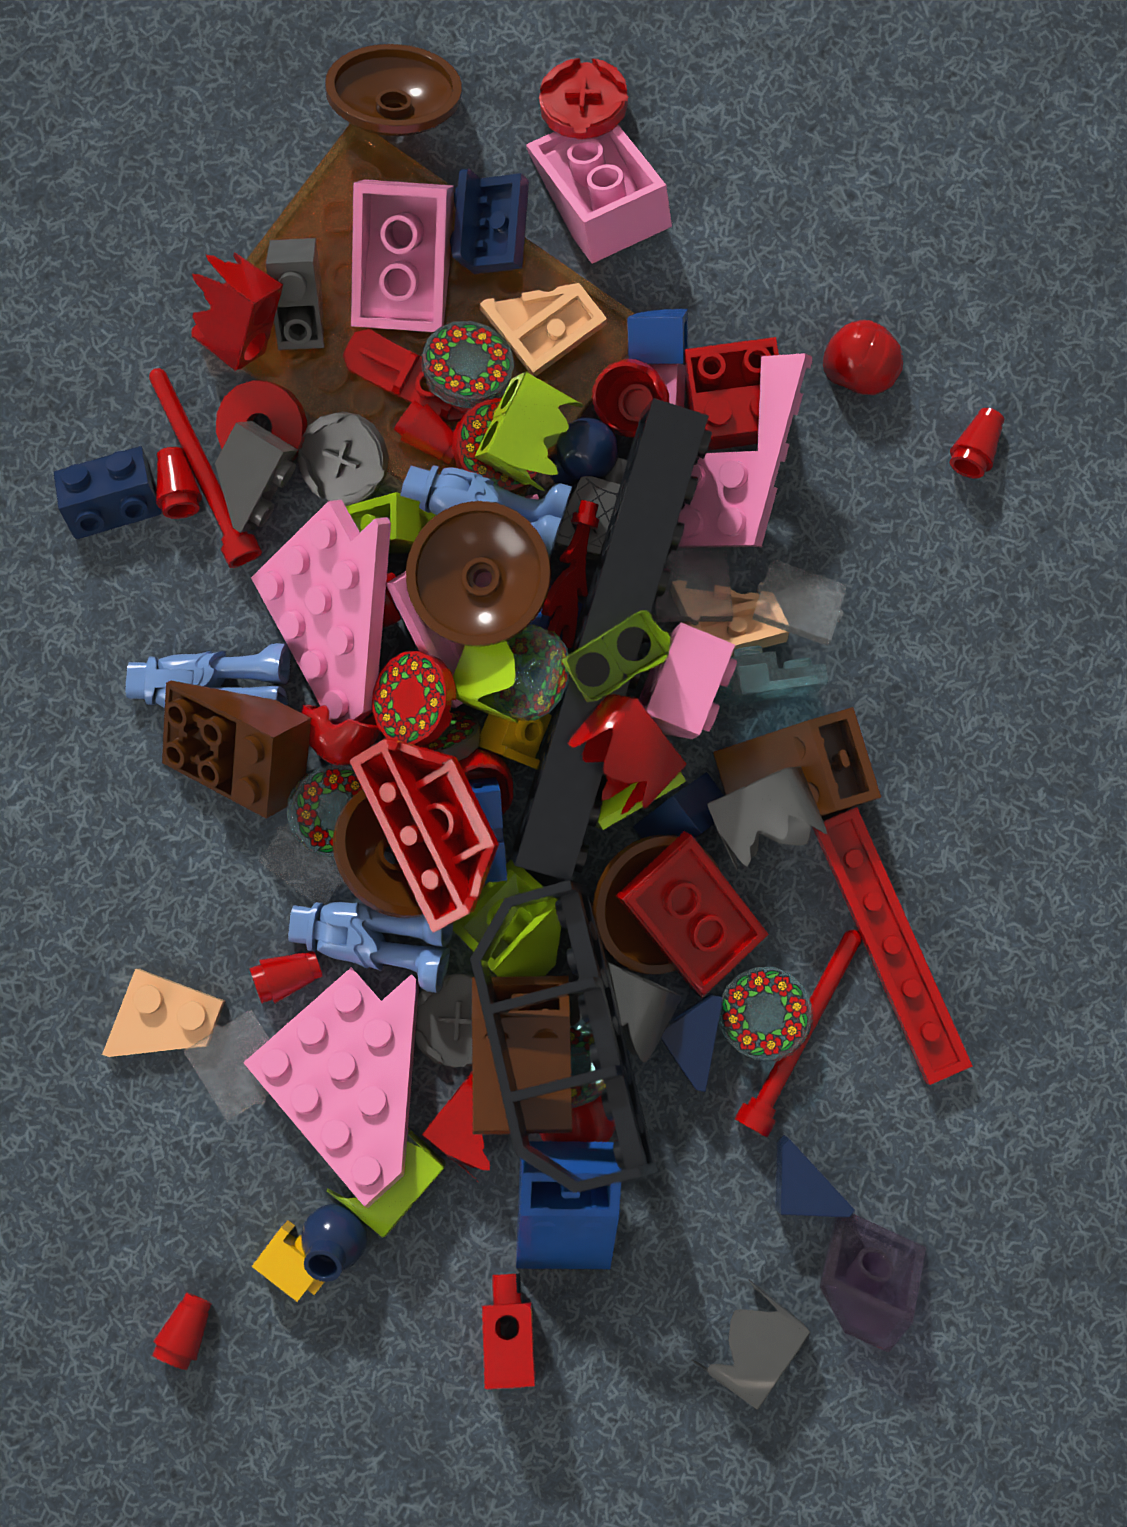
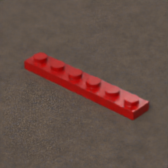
(892, 947)

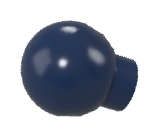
(584, 450)
(332, 1241)

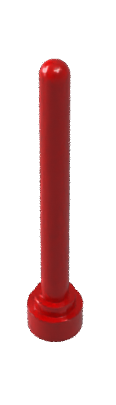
(237, 546)
(759, 1111)

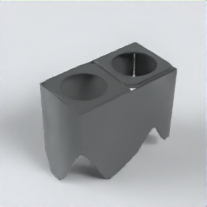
(773, 806)
(642, 1007)
(760, 1349)

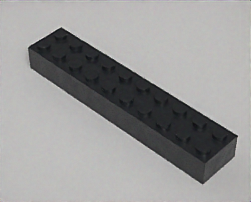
(624, 582)

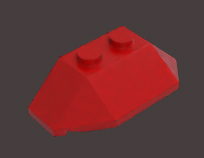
(430, 825)

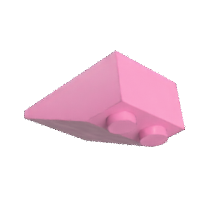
(602, 190)
(400, 254)
(684, 686)

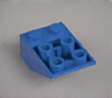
(562, 1226)

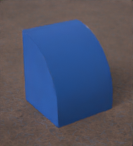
(658, 336)

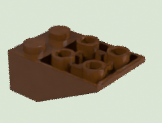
(236, 744)
(825, 748)
(538, 1054)

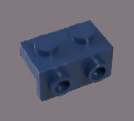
(489, 222)
(106, 493)

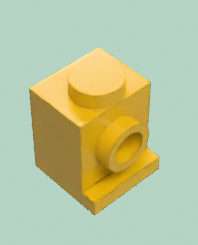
(514, 740)
(284, 1264)

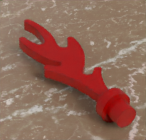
(571, 581)

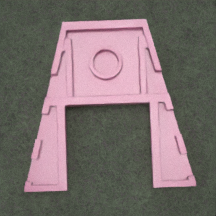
(738, 487)

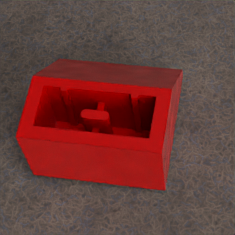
(726, 386)

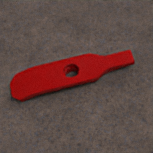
(394, 371)

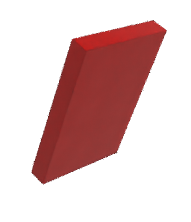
(692, 914)

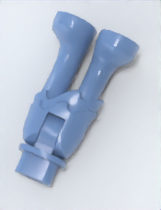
(457, 486)
(210, 670)
(355, 935)

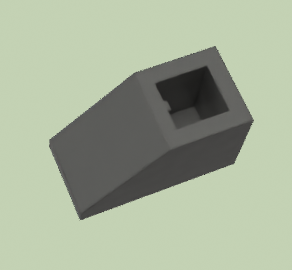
(300, 306)
(251, 471)

